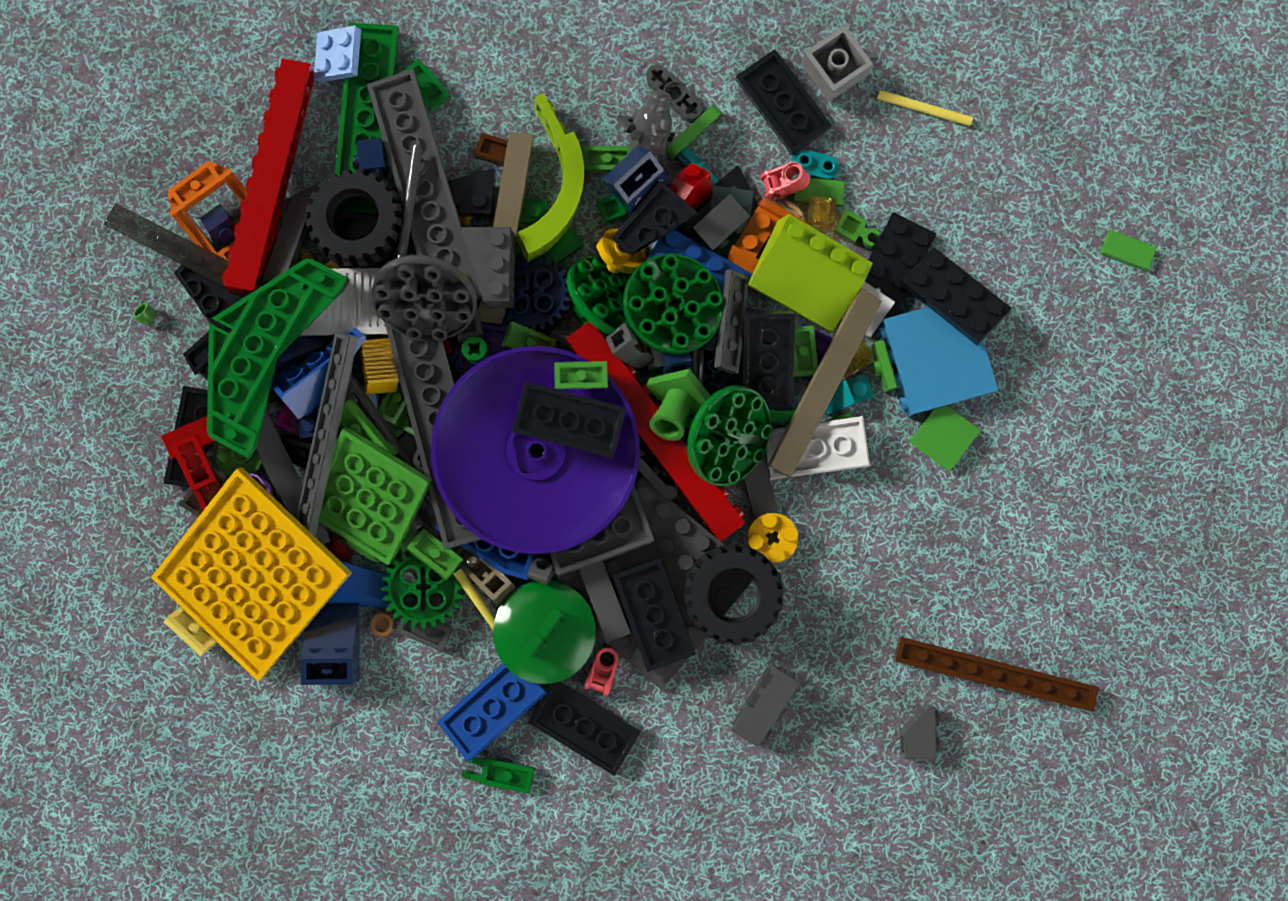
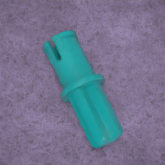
(688, 157)

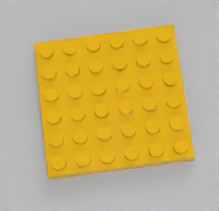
(250, 574)

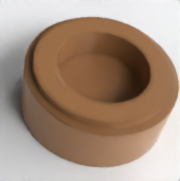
(382, 624)

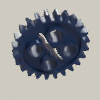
(555, 291)

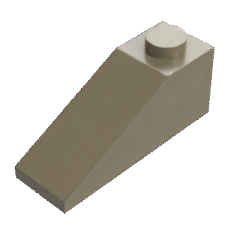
(485, 576)

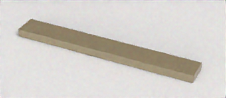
(510, 201)
(824, 383)

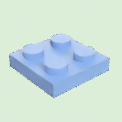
(337, 54)

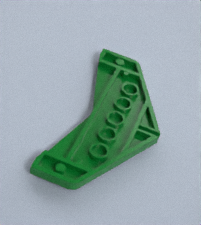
(246, 359)

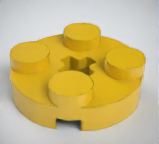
(615, 258)
(786, 534)

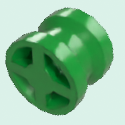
(473, 354)

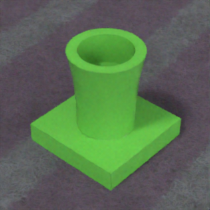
(679, 397)

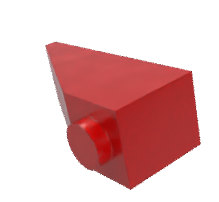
(693, 185)

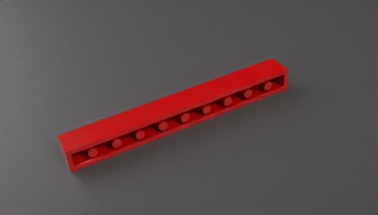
(269, 178)
(707, 499)

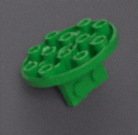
(597, 294)
(673, 303)
(729, 435)
(544, 632)

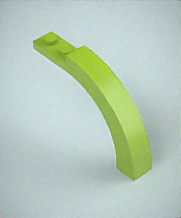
(553, 225)

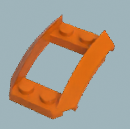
(196, 188)
(756, 234)

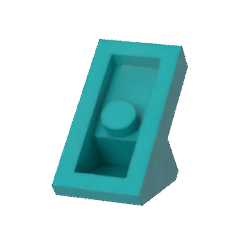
(850, 394)

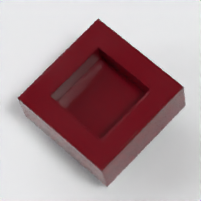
(340, 549)

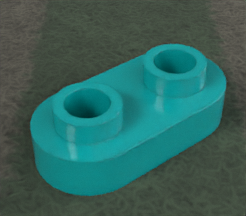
(815, 164)

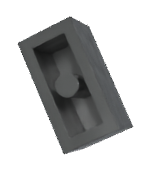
(721, 222)

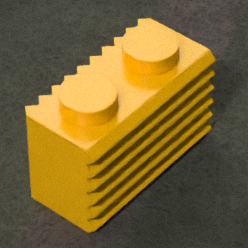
(378, 366)

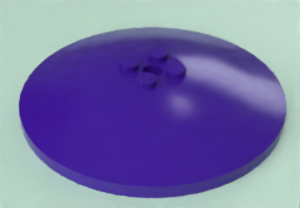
(496, 483)

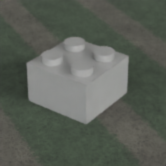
(836, 63)

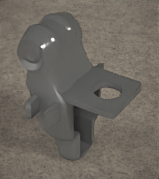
(651, 125)

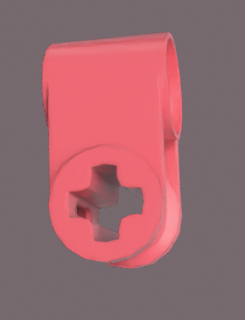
(779, 180)
(601, 674)

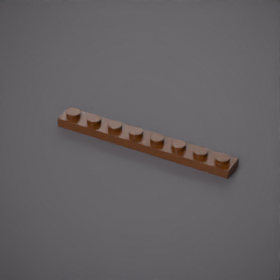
(996, 674)

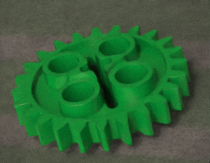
(399, 589)

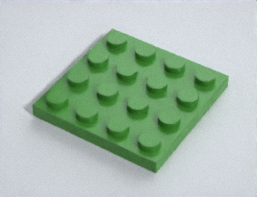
(371, 496)

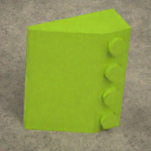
(809, 272)

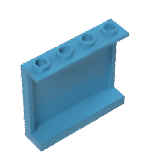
(934, 362)

